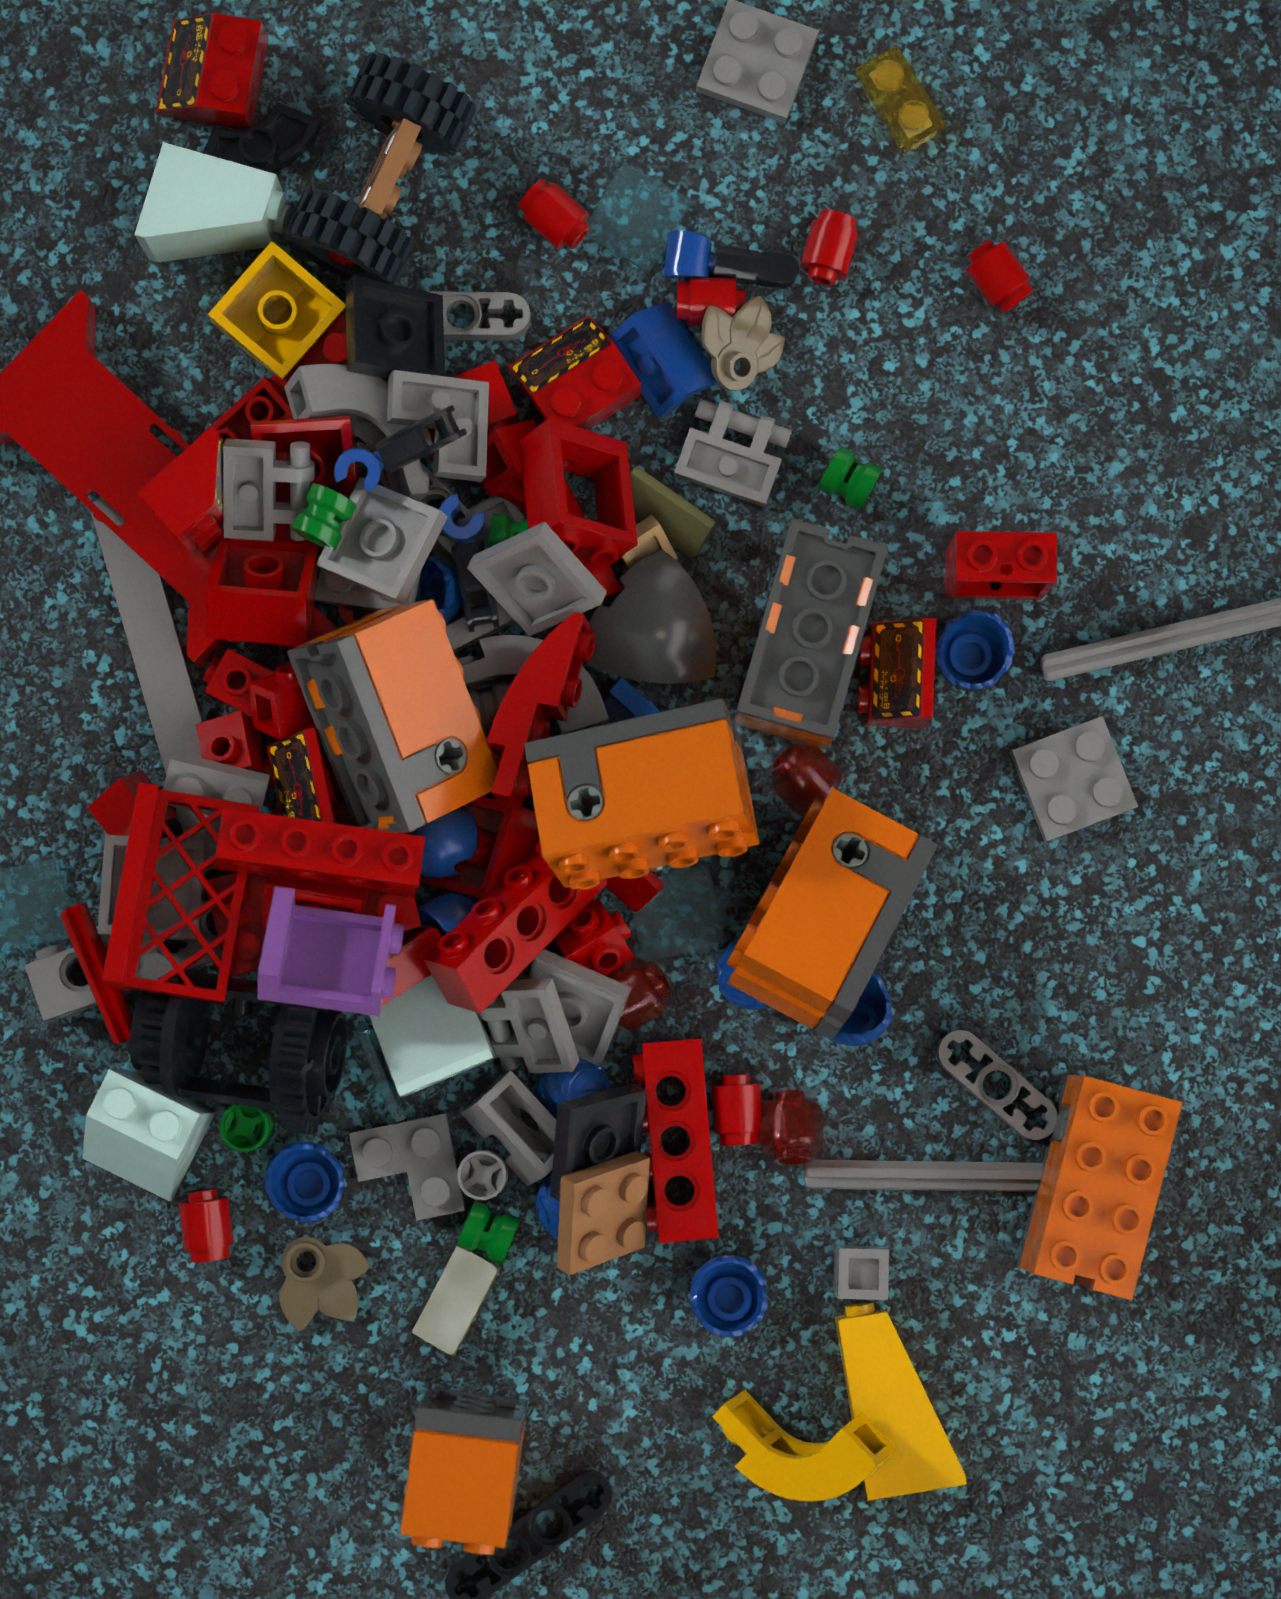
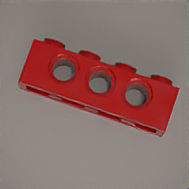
(319, 852)
(505, 933)
(697, 1216)

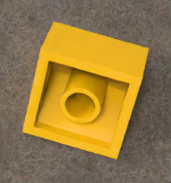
(276, 311)

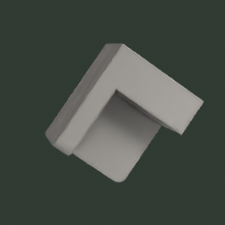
(861, 1272)

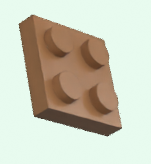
(602, 1212)

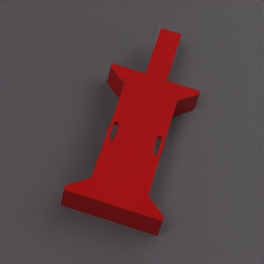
(100, 440)

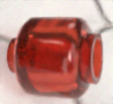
(804, 775)
(648, 992)
(791, 1128)

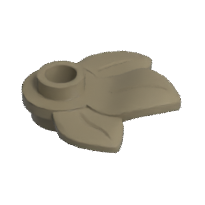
(741, 338)
(324, 1287)

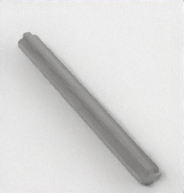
(1161, 640)
(923, 1175)

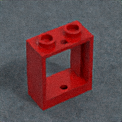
(564, 447)
(1017, 560)

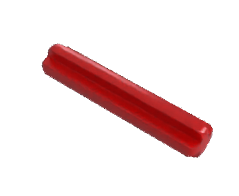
(92, 959)

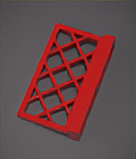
(136, 890)

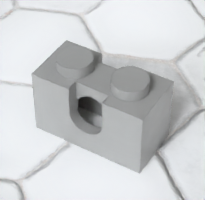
(497, 1115)

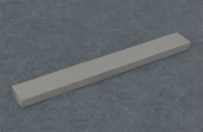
(154, 650)

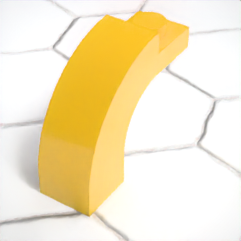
(798, 1467)

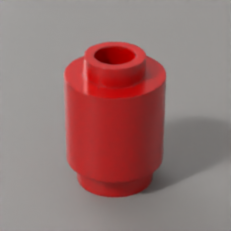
(554, 214)
(829, 247)
(999, 275)
(702, 292)
(737, 1110)
(206, 1225)

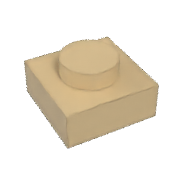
(650, 540)

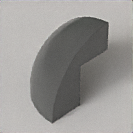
(655, 626)

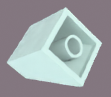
(208, 207)
(429, 1038)
(143, 1132)

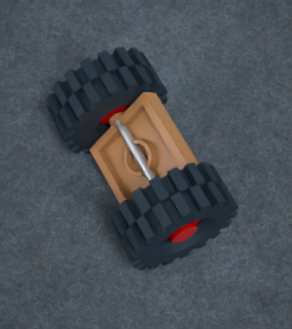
(417, 115)

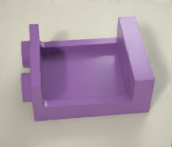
(328, 956)

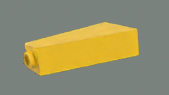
(892, 1397)

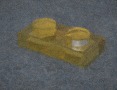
(900, 99)

